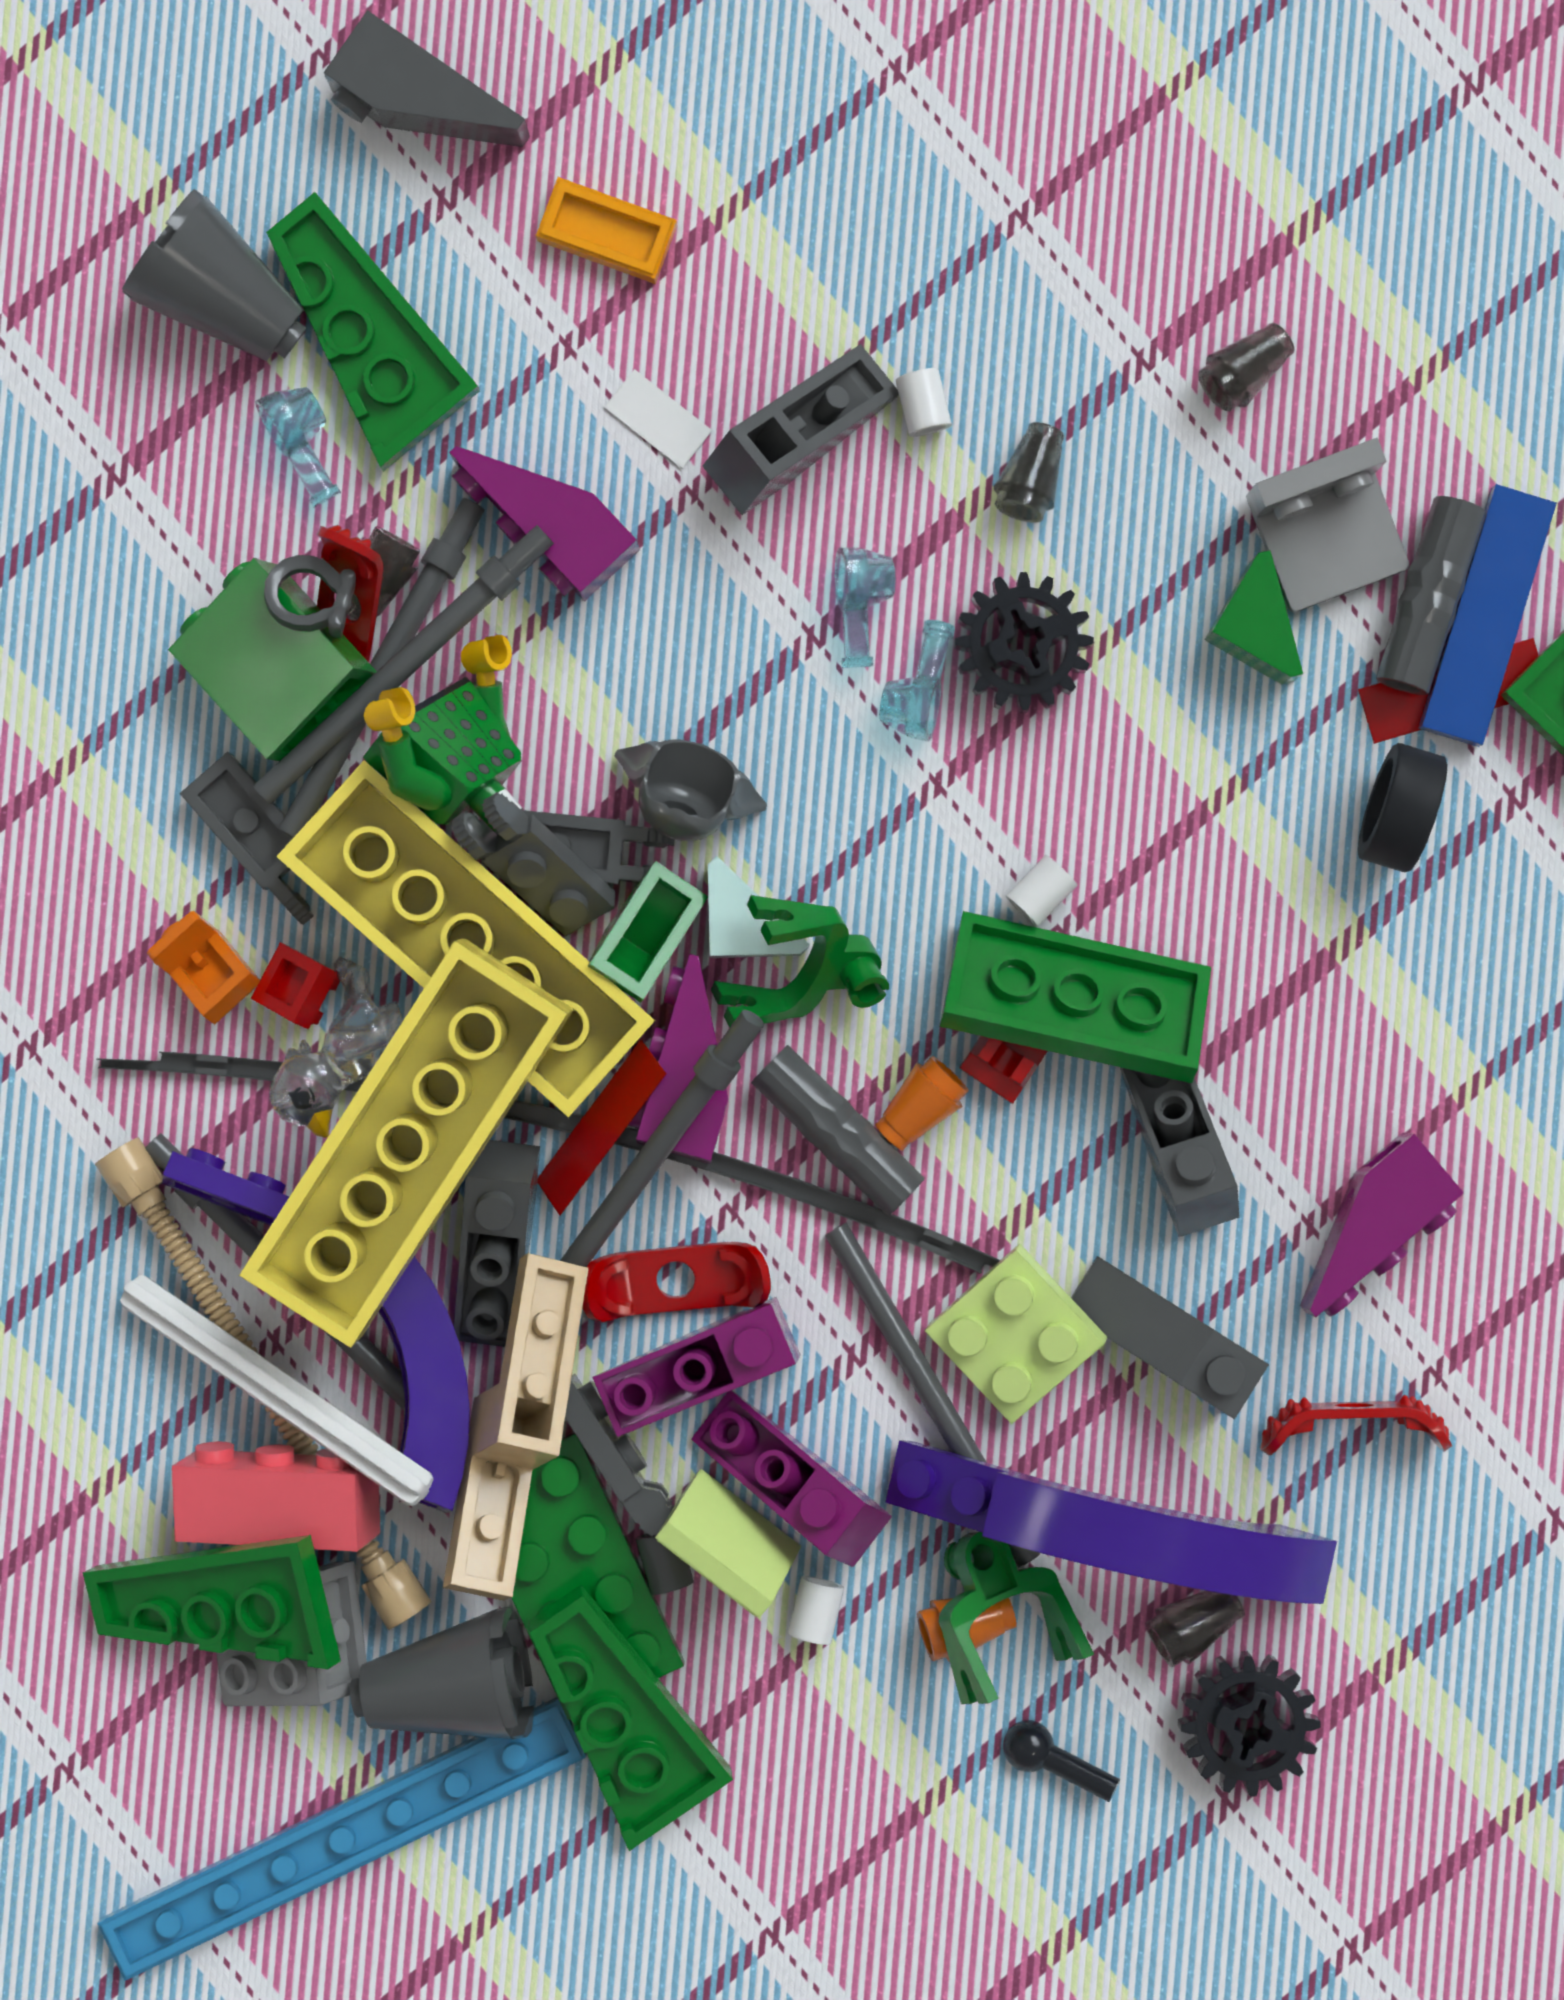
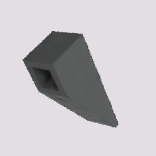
(1183, 1151)
(494, 1238)

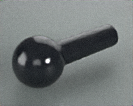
(1031, 1747)

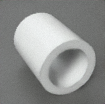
(923, 402)
(1041, 890)
(815, 1610)

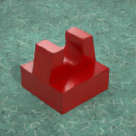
(295, 986)
(1002, 1065)

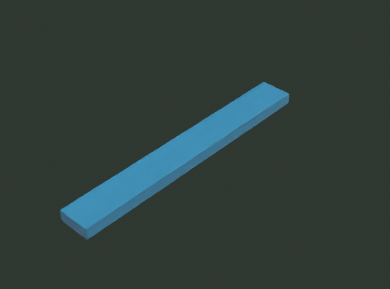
(336, 1841)

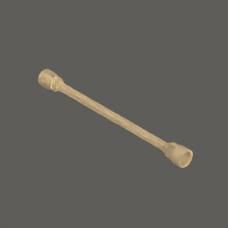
(136, 1181)

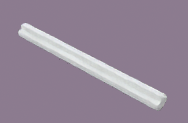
(277, 1390)

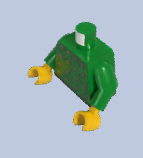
(452, 745)

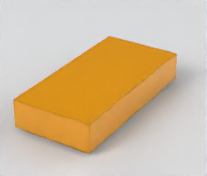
(606, 230)

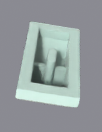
(731, 924)

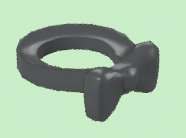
(333, 617)

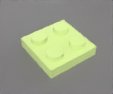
(1016, 1334)

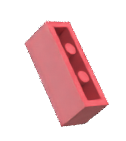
(272, 1496)

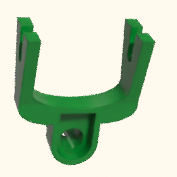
(833, 963)
(986, 1583)

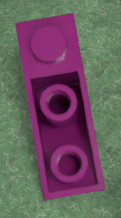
(585, 534)
(677, 1053)
(1381, 1210)
(697, 1367)
(791, 1480)

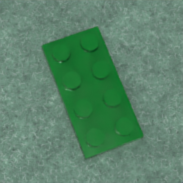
(1077, 997)
(578, 1540)

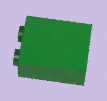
(261, 673)

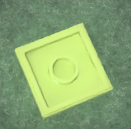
(729, 1543)

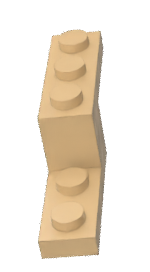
(516, 1427)

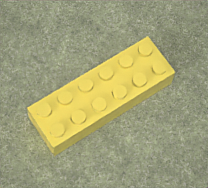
(422, 891)
(406, 1142)

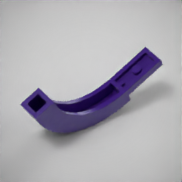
(413, 1313)
(1112, 1532)

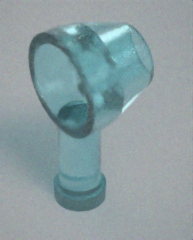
(292, 421)
(860, 582)
(914, 702)

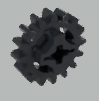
(1048, 631)
(1274, 1734)

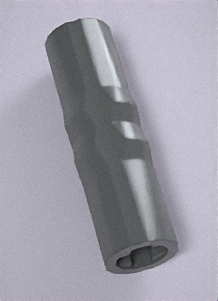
(1431, 595)
(838, 1130)

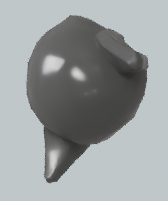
(687, 787)

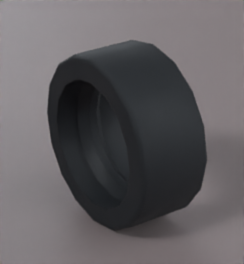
(1402, 807)

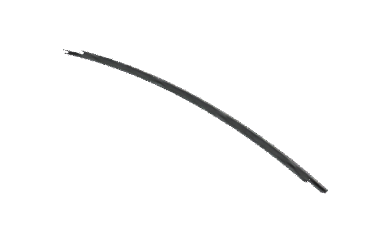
(557, 1120)

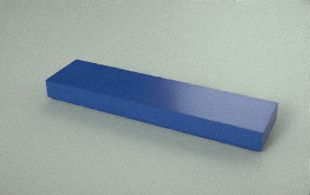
(1487, 616)

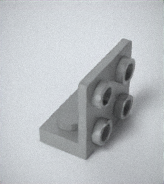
(1328, 526)
(290, 1681)

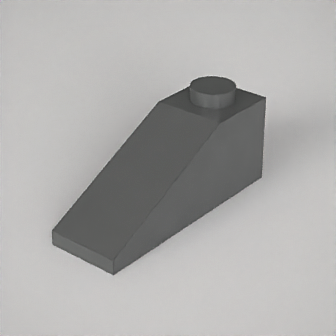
(411, 90)
(798, 429)
(1169, 1338)

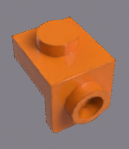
(204, 966)

